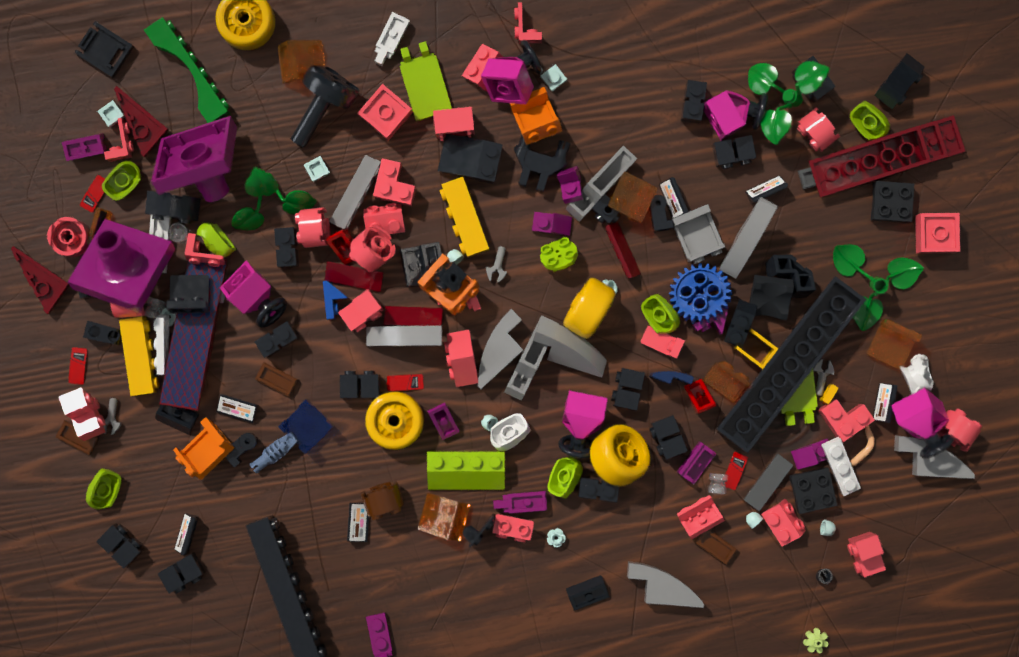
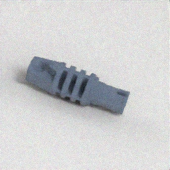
(274, 452)

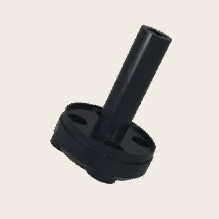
(329, 89)

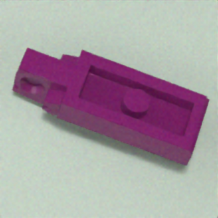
(522, 502)
(379, 635)

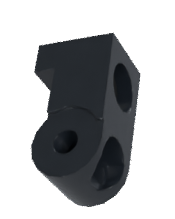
(658, 214)
(102, 333)
(242, 444)

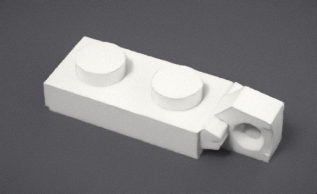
(390, 37)

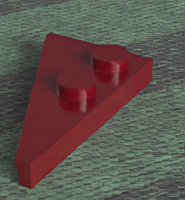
(145, 128)
(46, 284)

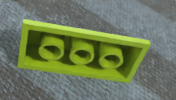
(466, 470)

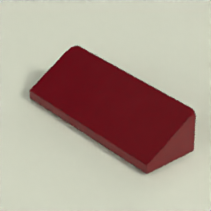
(622, 250)
(353, 276)
(413, 316)

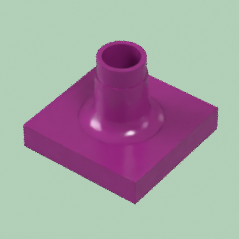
(197, 158)
(121, 265)

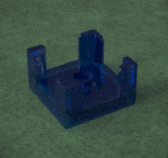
(307, 425)

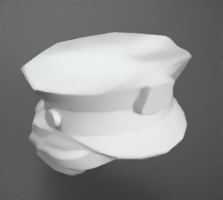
(917, 374)

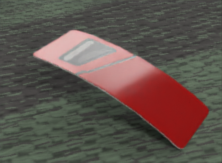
(93, 194)
(77, 365)
(405, 382)
(735, 470)

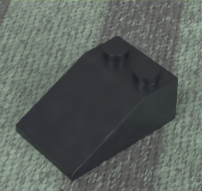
(470, 158)

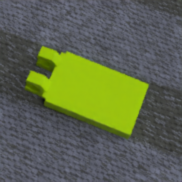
(424, 83)
(802, 400)

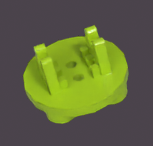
(559, 254)

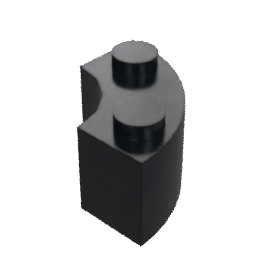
(172, 206)

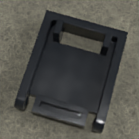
(102, 47)

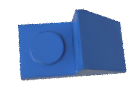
(330, 294)

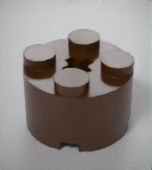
(383, 499)

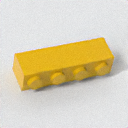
(465, 217)
(138, 356)

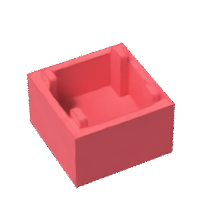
(385, 112)
(454, 122)
(937, 233)

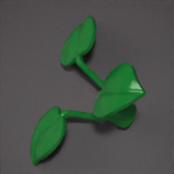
(761, 78)
(265, 184)
(902, 272)

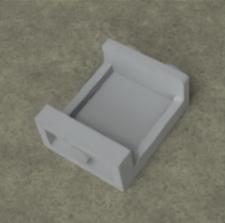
(698, 234)

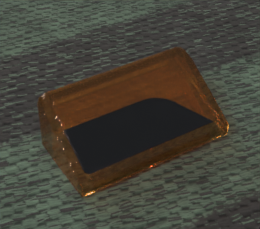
(99, 216)

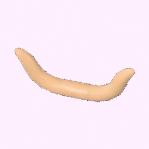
(870, 444)

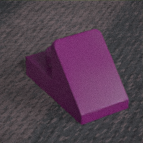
(570, 184)
(552, 223)
(719, 323)
(443, 421)
(809, 454)

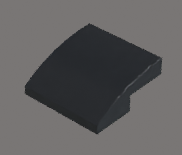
(418, 260)

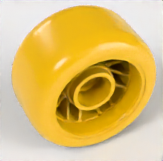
(251, 33)
(589, 308)
(410, 418)
(620, 455)

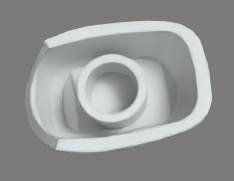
(509, 432)

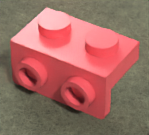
(477, 65)
(386, 217)
(700, 517)
(784, 522)
(513, 527)

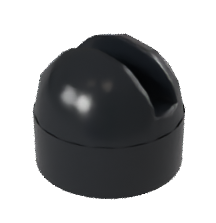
(826, 573)

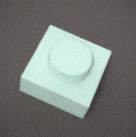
(553, 78)
(111, 113)
(316, 169)

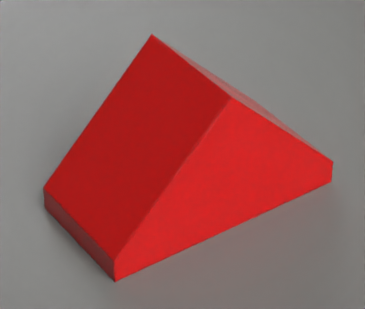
(341, 243)
(699, 396)

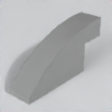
(602, 182)
(748, 237)
(404, 336)
(569, 348)
(499, 349)
(526, 367)
(940, 465)
(662, 586)

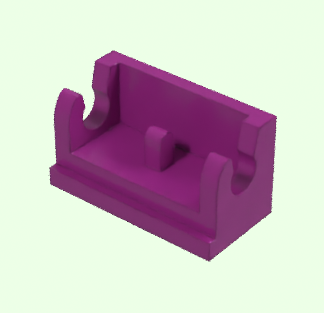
(84, 147)
(696, 462)

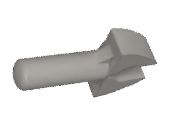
(497, 265)
(822, 375)
(111, 417)

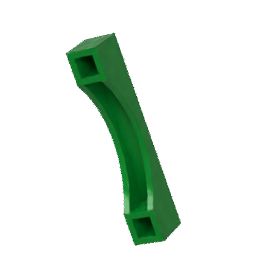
(209, 104)

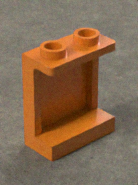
(536, 117)
(452, 301)
(204, 450)

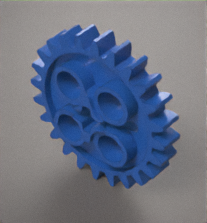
(712, 303)

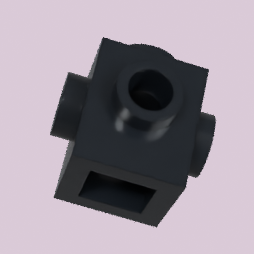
(601, 215)
(449, 277)

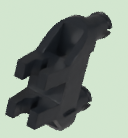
(540, 163)

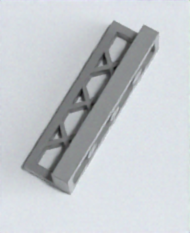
(355, 192)

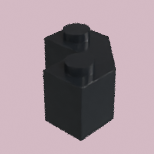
(903, 75)
(788, 268)

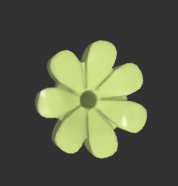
(815, 637)

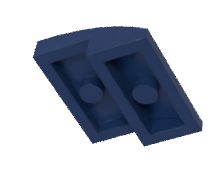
(666, 377)

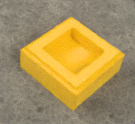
(829, 394)

